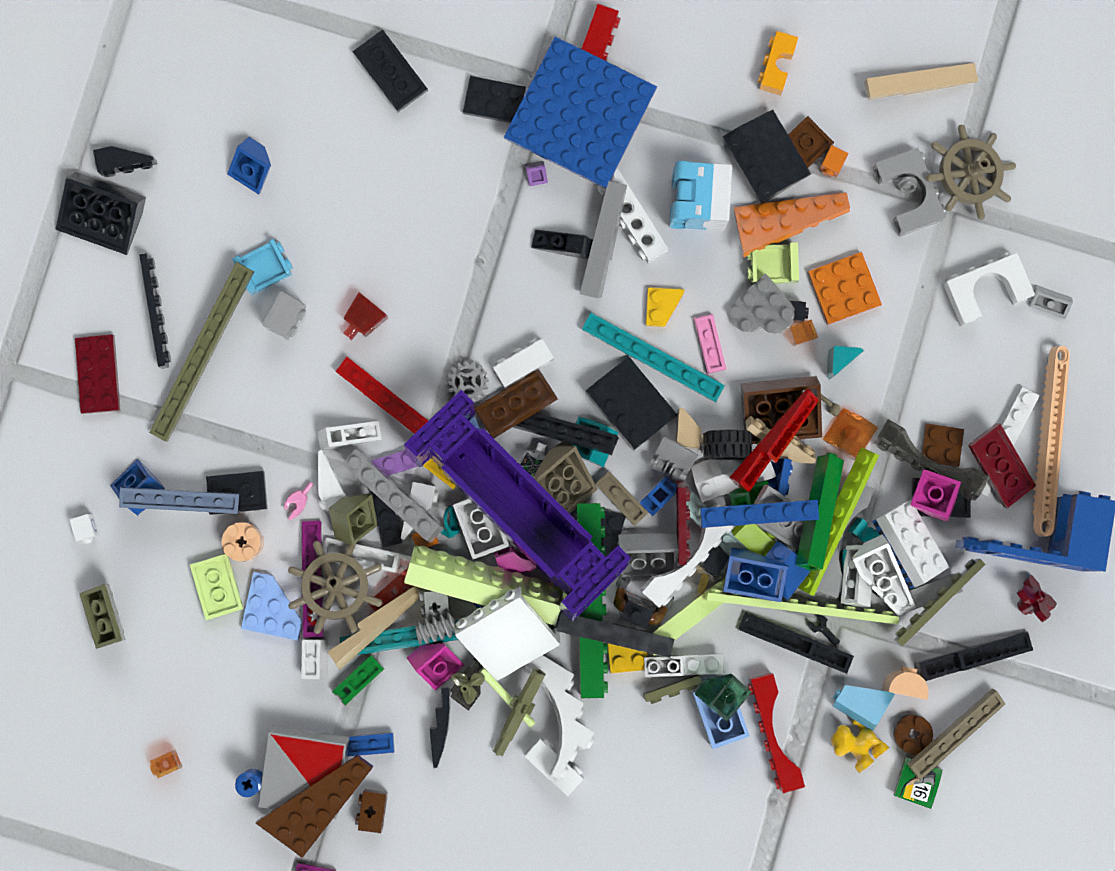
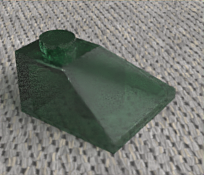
(723, 694)

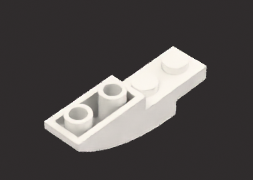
(684, 665)

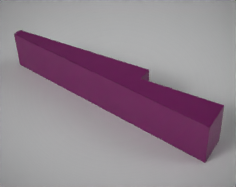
(310, 533)

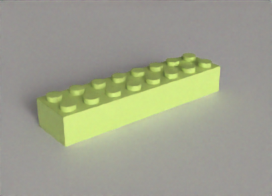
(479, 582)

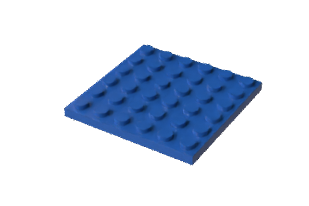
(580, 112)

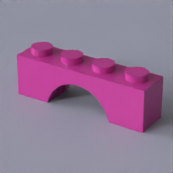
(513, 560)

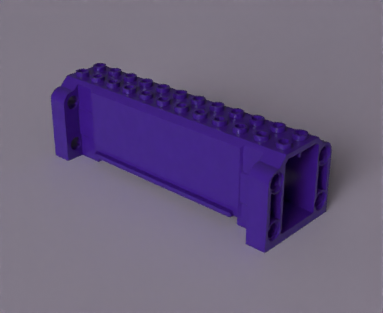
(516, 504)

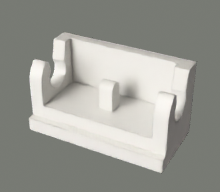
(314, 659)

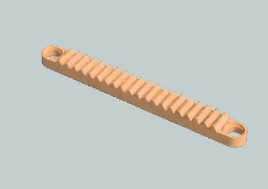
(1050, 441)

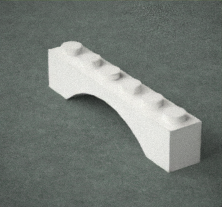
(661, 586)

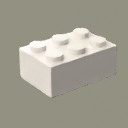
(478, 530)

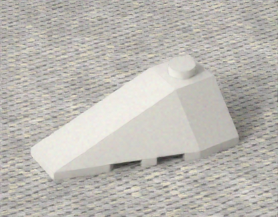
(713, 477)
(880, 570)

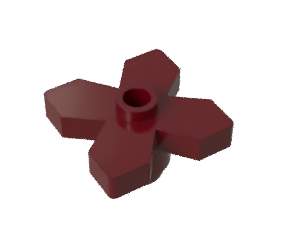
(1035, 600)

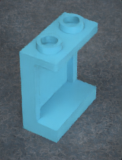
(268, 266)

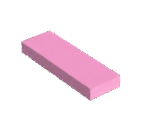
(710, 344)

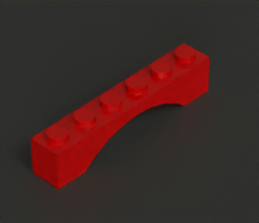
(765, 693)

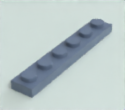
(178, 500)

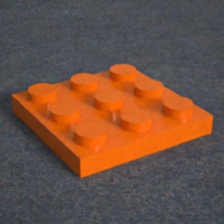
(844, 288)

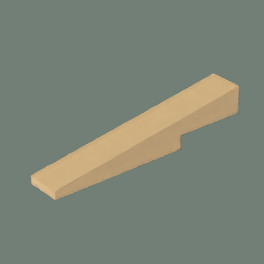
(920, 81)
(373, 626)

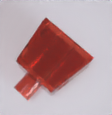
(363, 317)

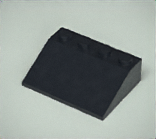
(766, 155)
(99, 212)
(631, 403)

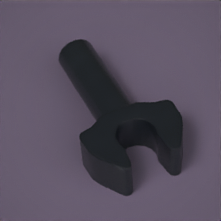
(824, 630)

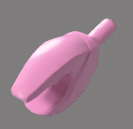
(299, 499)

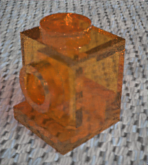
(157, 764)

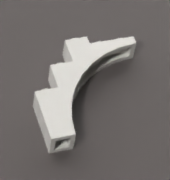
(567, 709)

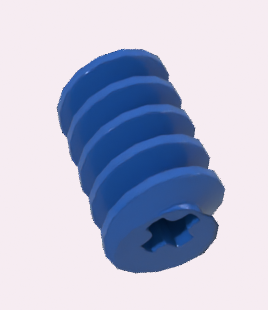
(243, 786)

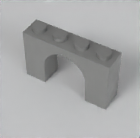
(912, 164)

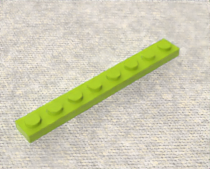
(843, 510)

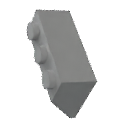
(649, 554)

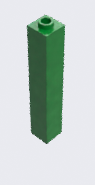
(817, 532)

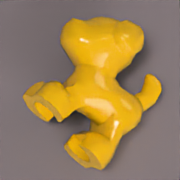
(845, 742)

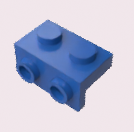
(782, 470)

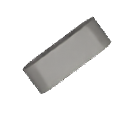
(928, 591)

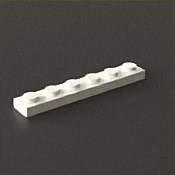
(1016, 419)

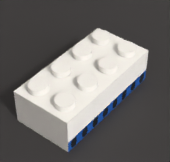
(911, 544)

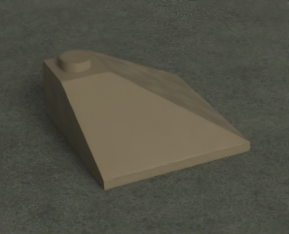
(565, 476)

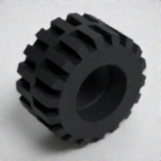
(727, 444)

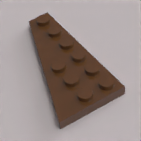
(309, 812)

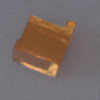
(803, 333)

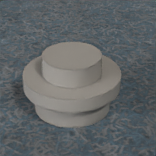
(907, 184)

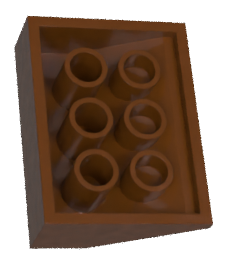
(774, 398)

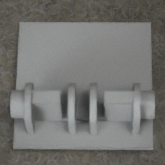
(673, 459)

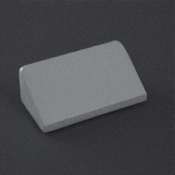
(1051, 302)

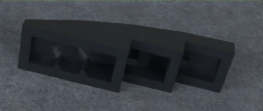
(439, 734)

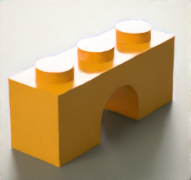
(781, 46)

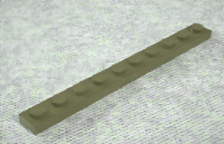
(201, 352)

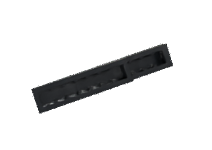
(616, 635)
(796, 643)
(974, 656)

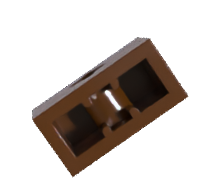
(374, 822)

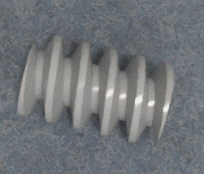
(435, 628)

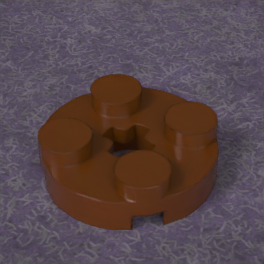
(904, 727)

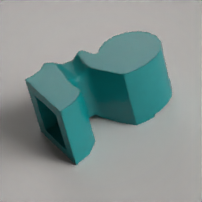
(860, 530)

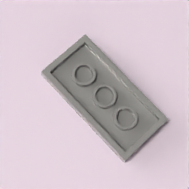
(786, 532)

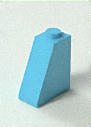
(863, 704)

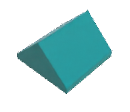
(840, 357)

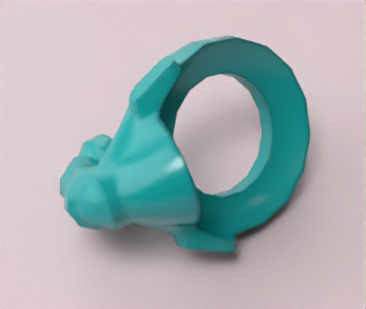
(452, 528)

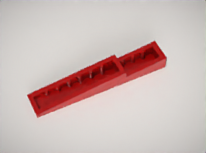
(774, 442)

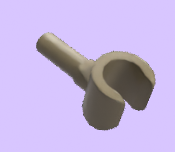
(834, 408)

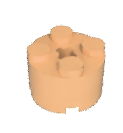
(248, 551)

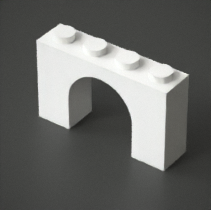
(1007, 269)

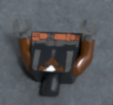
(637, 609)

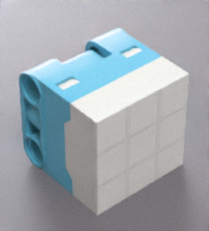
(701, 196)

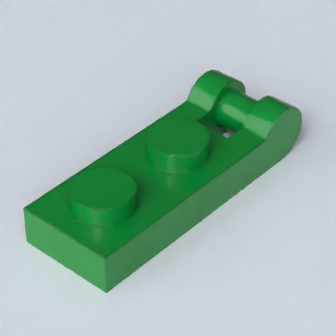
(358, 679)

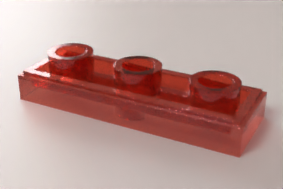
(387, 594)

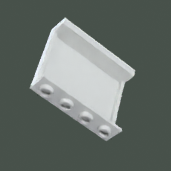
(506, 634)

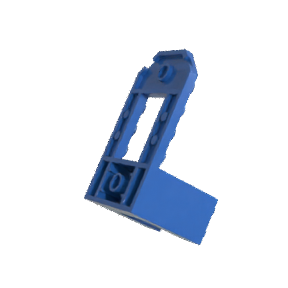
(1078, 539)

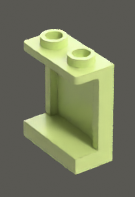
(777, 261)

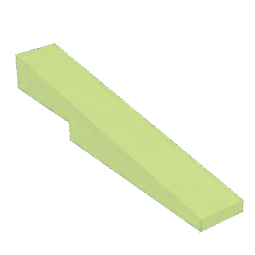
(690, 614)

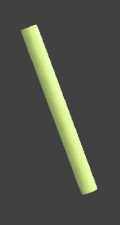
(504, 694)

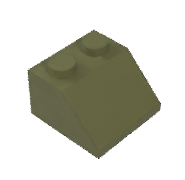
(353, 518)

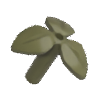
(468, 691)

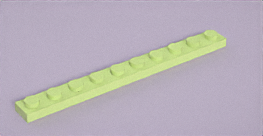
(810, 607)

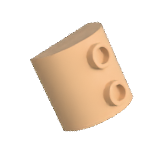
(906, 683)

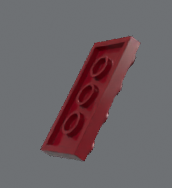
(97, 374)
(1002, 464)
(682, 517)

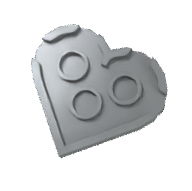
(763, 308)

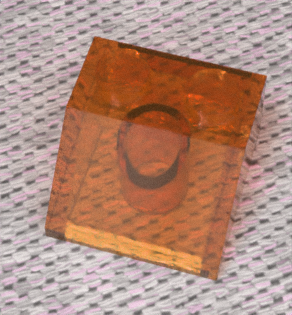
(850, 433)

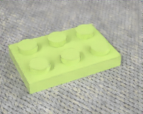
(216, 587)

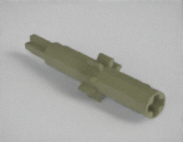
(521, 706)

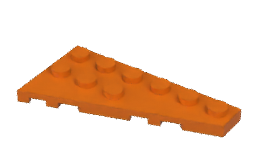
(777, 221)

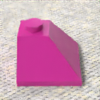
(936, 495)
(435, 663)

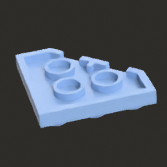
(269, 610)

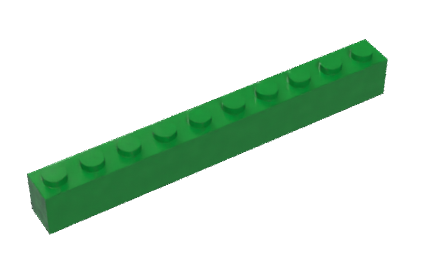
(592, 651)

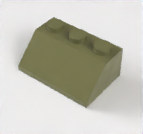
(102, 616)

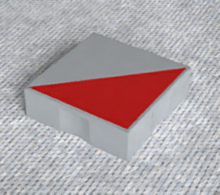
(297, 761)

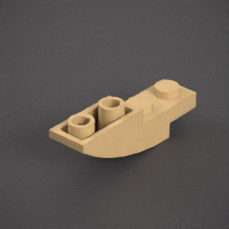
(795, 450)

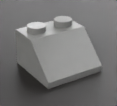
(284, 316)

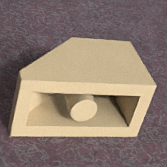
(688, 431)

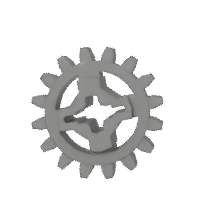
(474, 375)

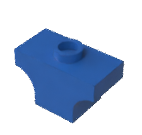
(658, 496)

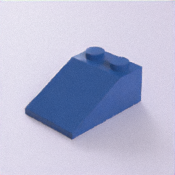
(755, 575)

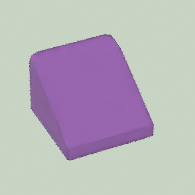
(536, 173)

